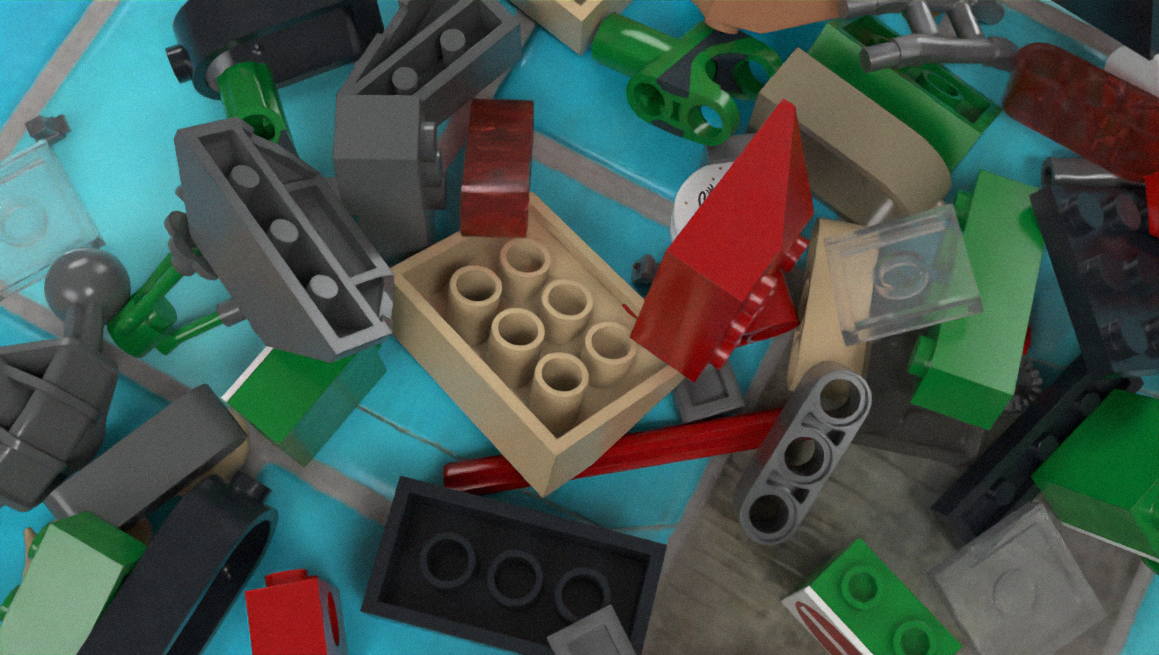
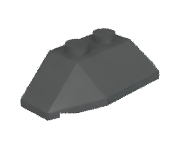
(282, 243)

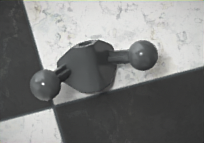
(60, 388)

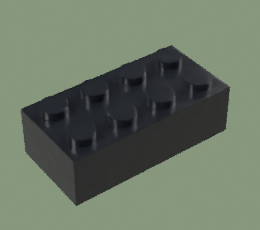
(504, 571)

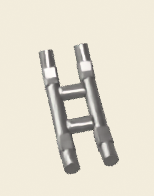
(926, 41)

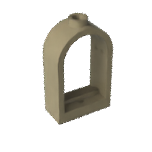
(855, 151)

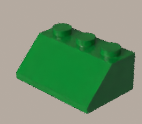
(923, 97)

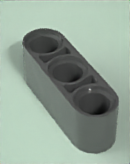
(152, 462)
(802, 483)

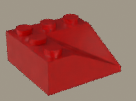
(725, 256)

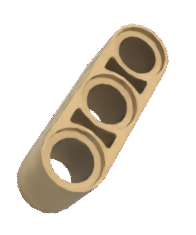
(819, 331)

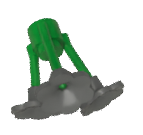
(149, 316)

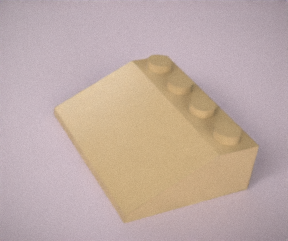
(531, 344)

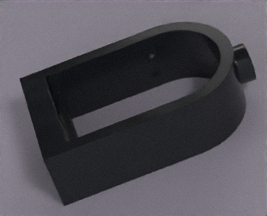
(288, 35)
(189, 572)

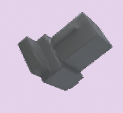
(52, 129)
(644, 270)

